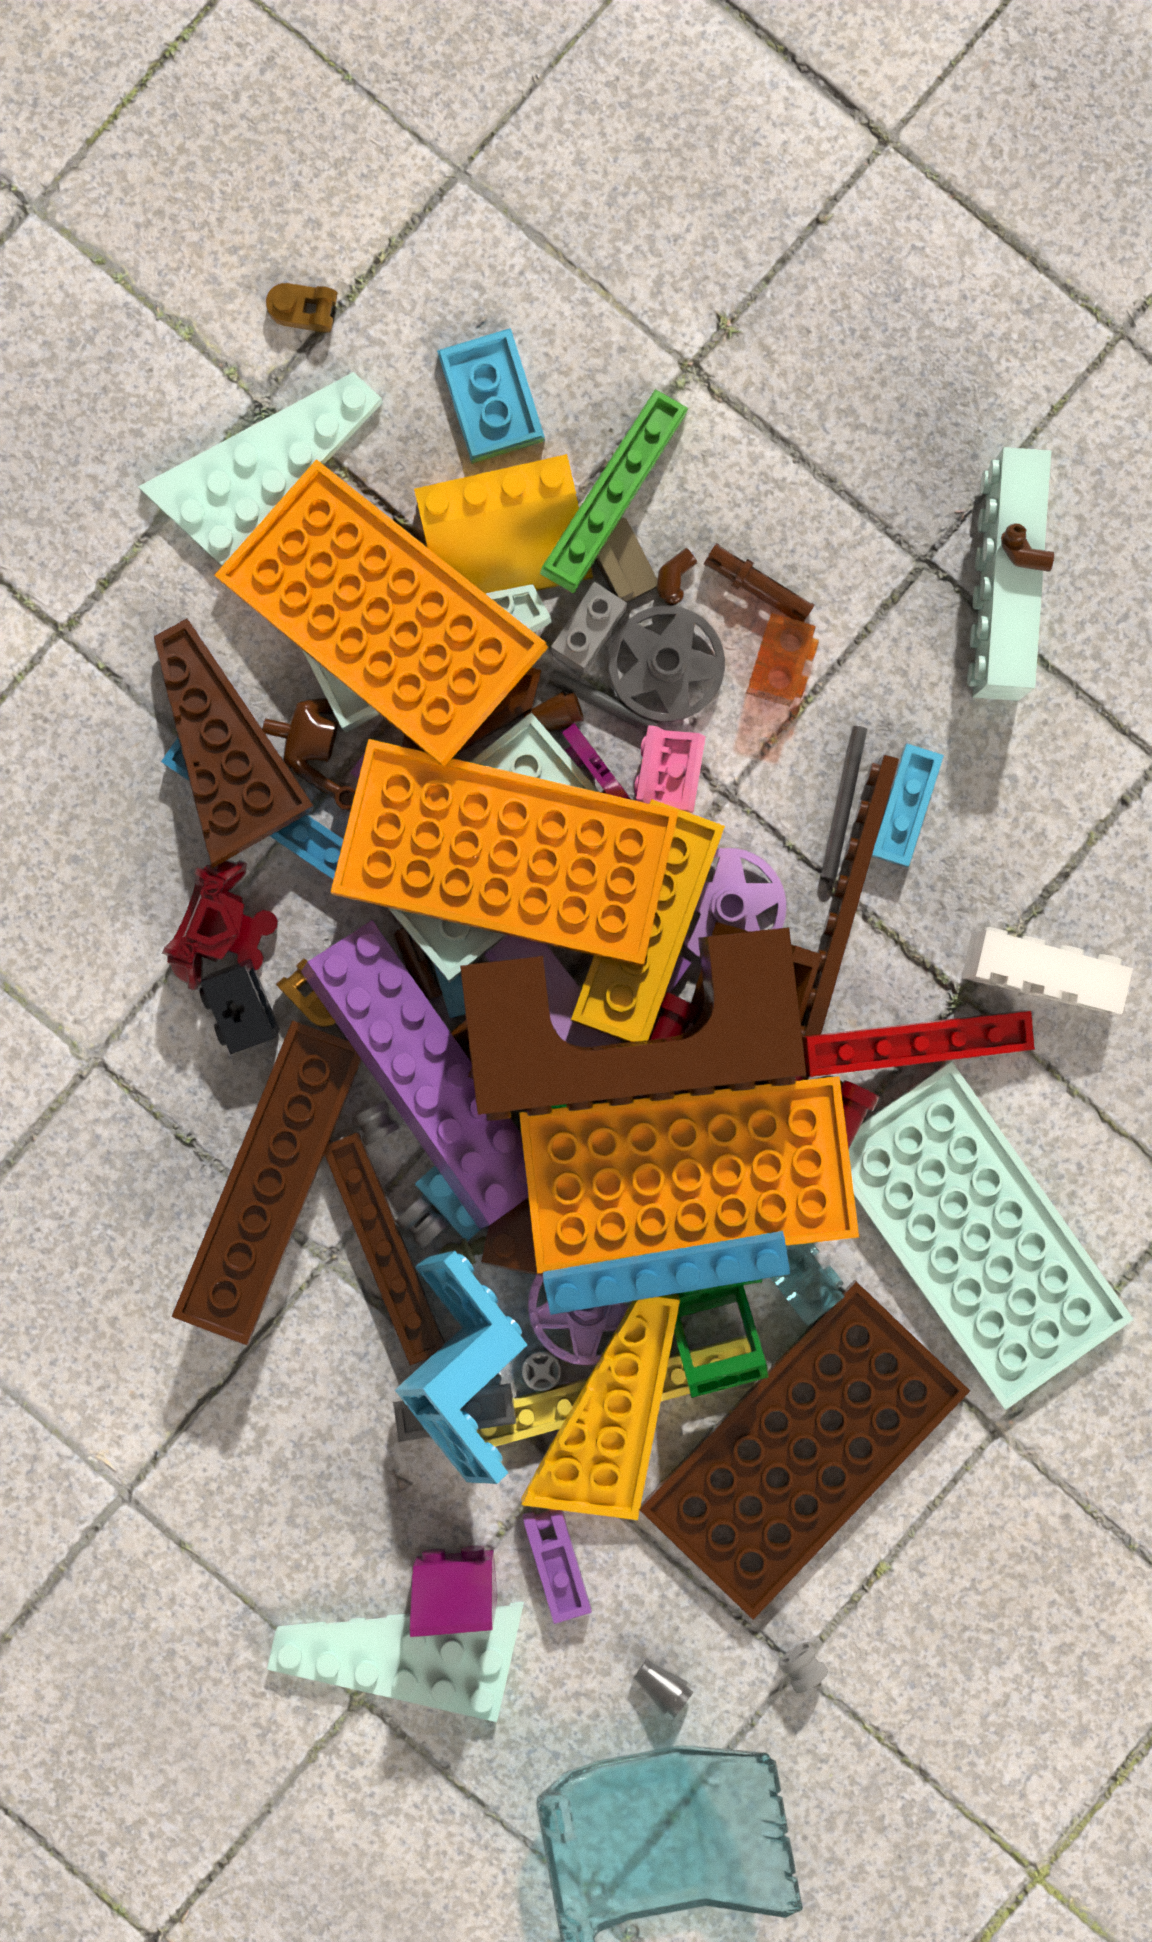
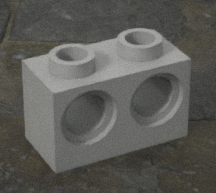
(588, 628)

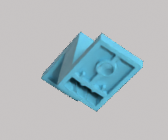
(462, 1367)

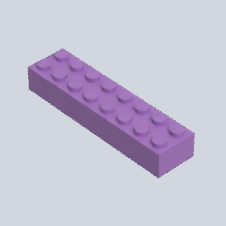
(420, 1070)

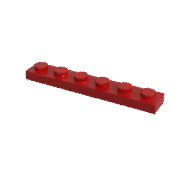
(918, 1043)

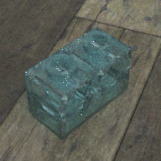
(809, 1270)

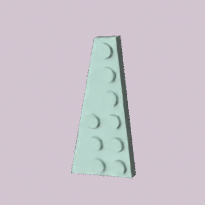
(240, 480)

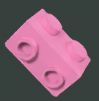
(670, 768)

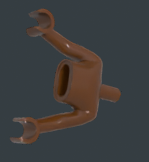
(310, 738)

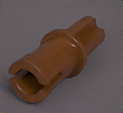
(418, 964)

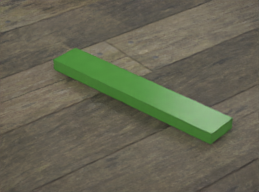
(613, 491)

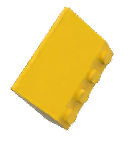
(501, 522)

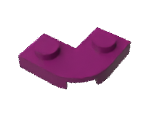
(584, 754)

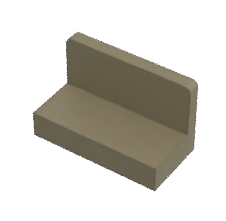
(625, 564)

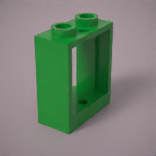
(726, 1372)

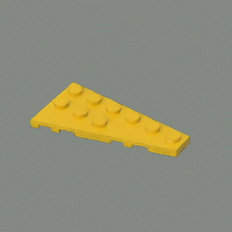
(608, 1436)

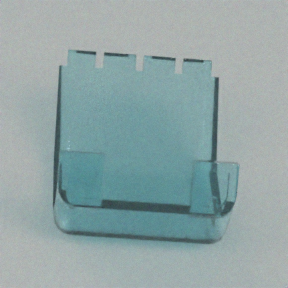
(666, 1838)

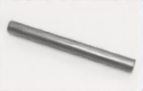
(844, 802)

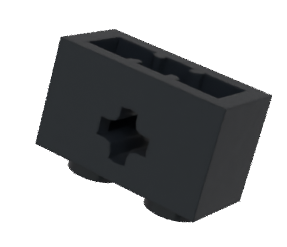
(243, 986)

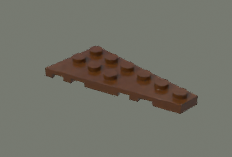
(231, 765)

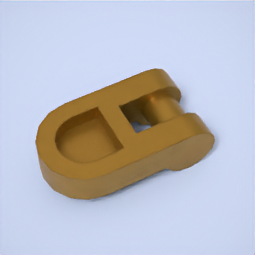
(289, 302)
(309, 1006)

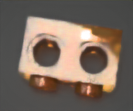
(774, 657)

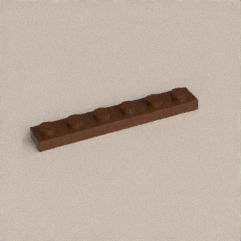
(384, 1248)

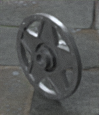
(666, 663)

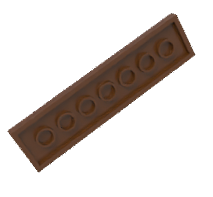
(268, 1184)

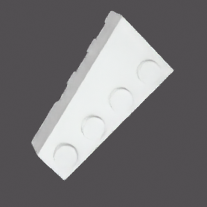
(1046, 971)

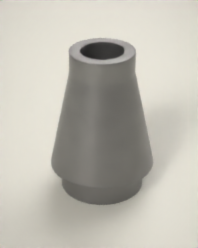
(663, 1687)

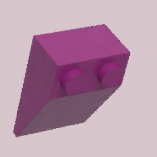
(453, 1592)

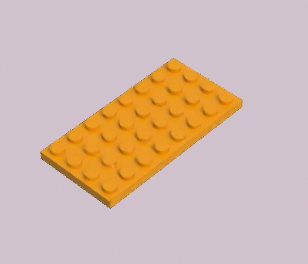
(381, 612)
(505, 853)
(688, 1172)

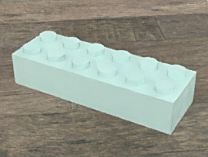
(1008, 594)

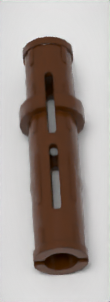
(757, 583)

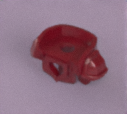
(217, 925)

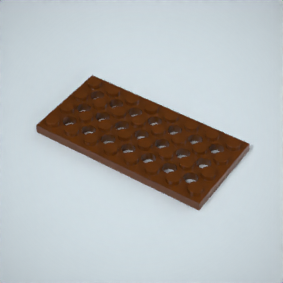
(833, 1503)

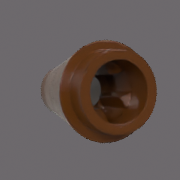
(558, 712)

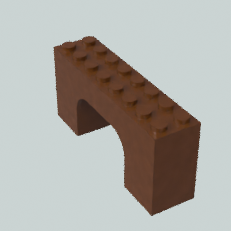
(741, 1037)

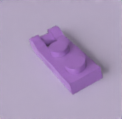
(557, 1566)

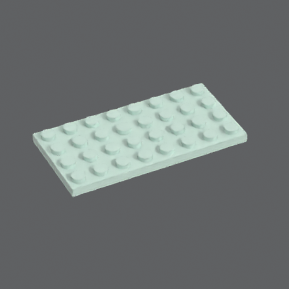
(980, 1236)

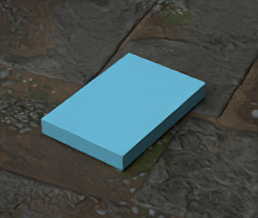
(491, 395)

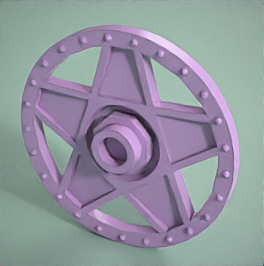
(733, 900)
(584, 1326)

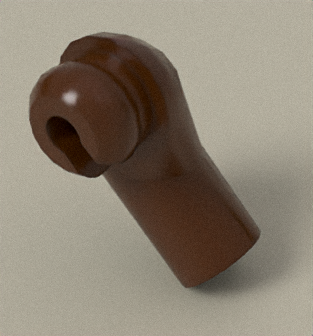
(1020, 551)
(670, 577)

